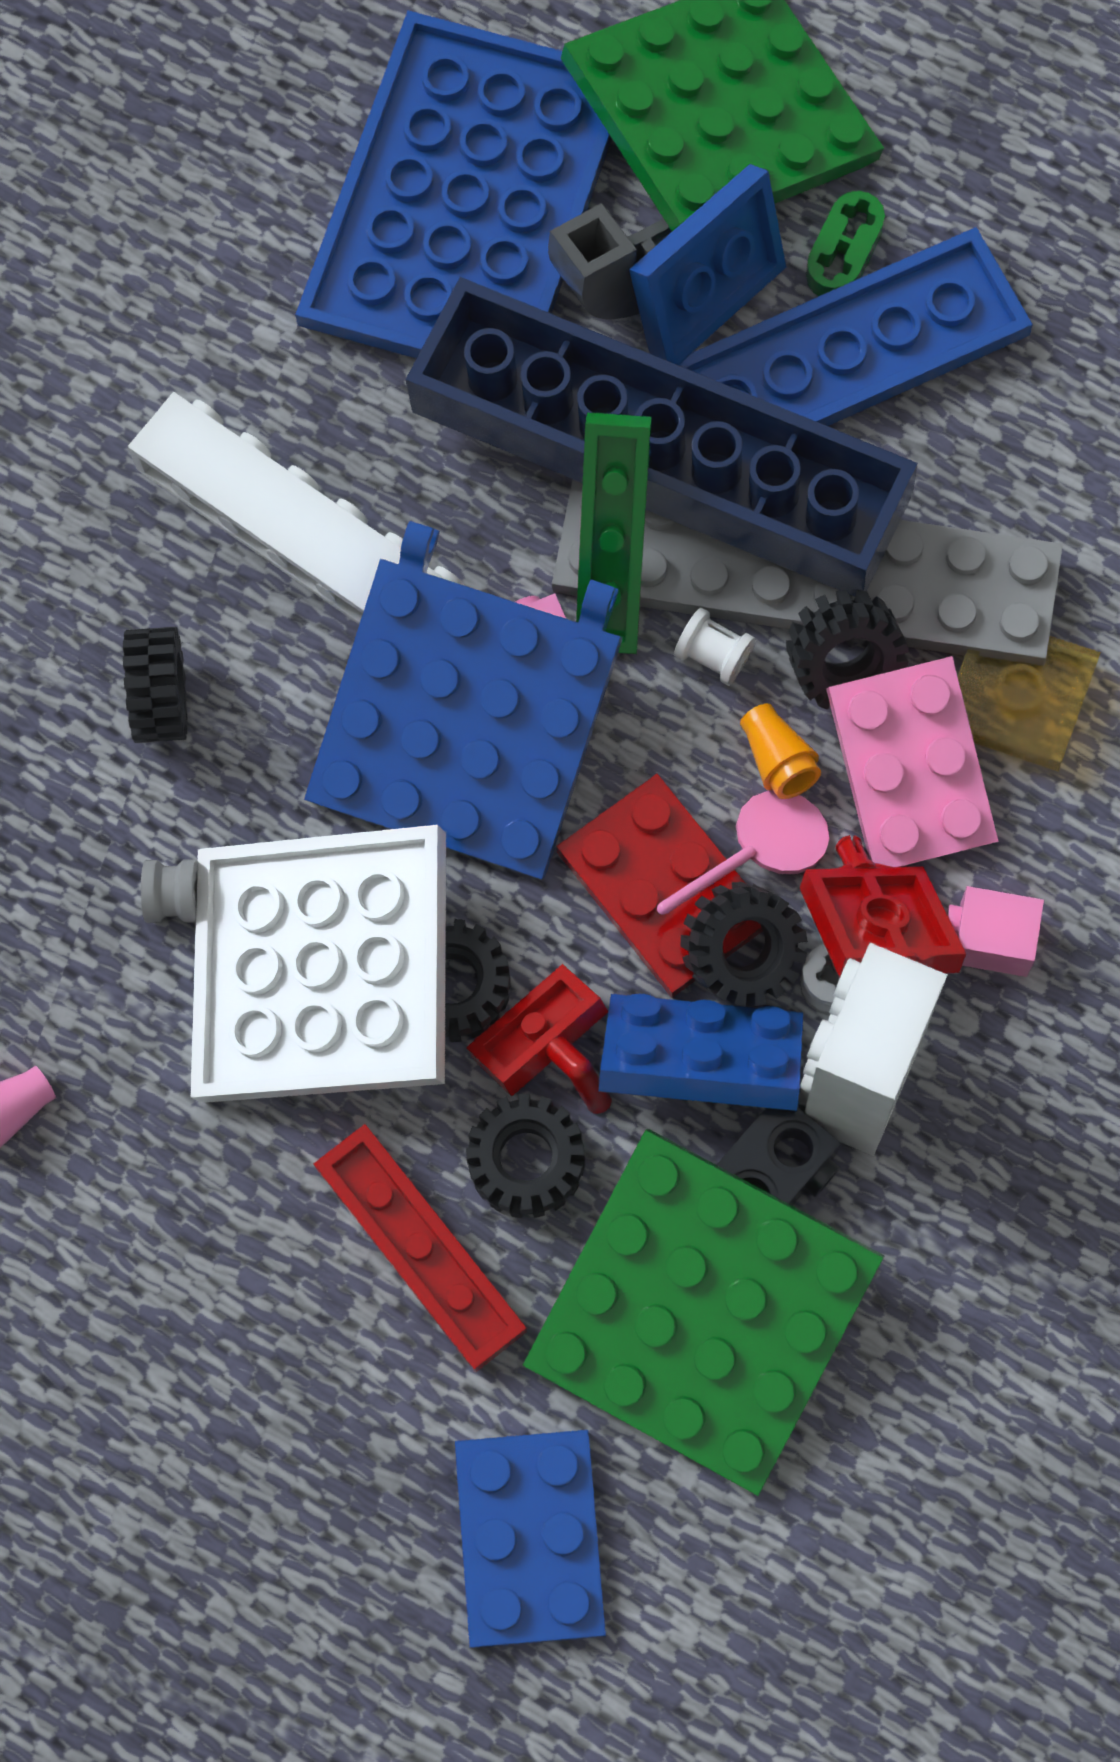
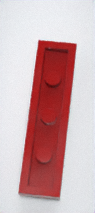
(420, 1248)

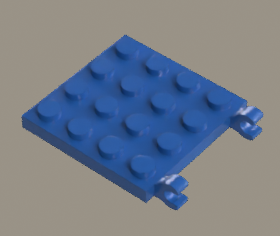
(465, 711)

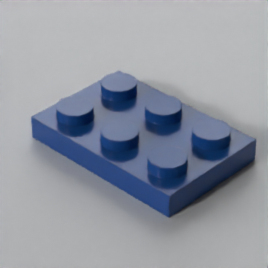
(709, 266)
(702, 1051)
(529, 1539)

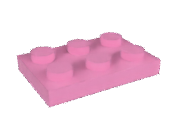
(912, 764)

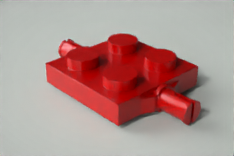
(879, 907)

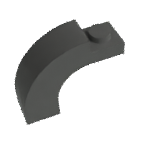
(596, 260)

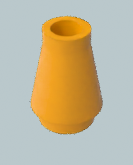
(781, 755)

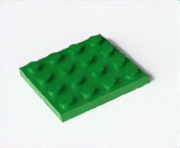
(719, 88)
(703, 1311)

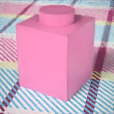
(997, 930)

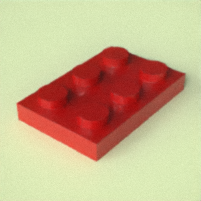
(638, 858)

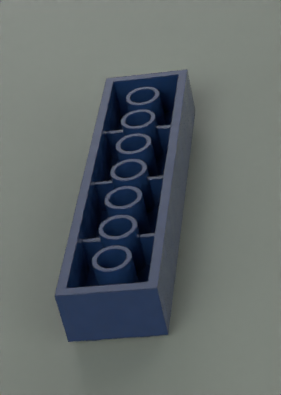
(714, 454)

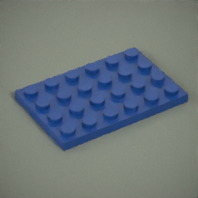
(454, 177)

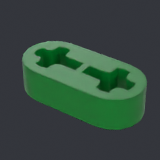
(834, 240)

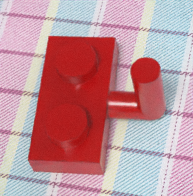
(542, 1032)

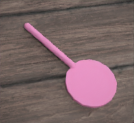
(773, 833)

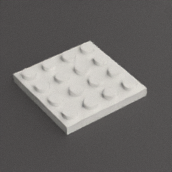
(320, 965)

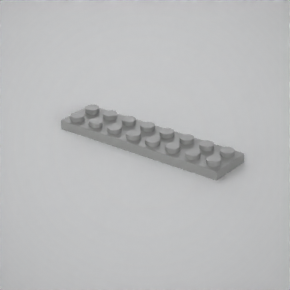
(941, 583)

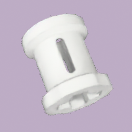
(714, 646)

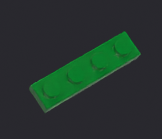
(615, 516)

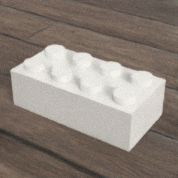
(868, 1045)

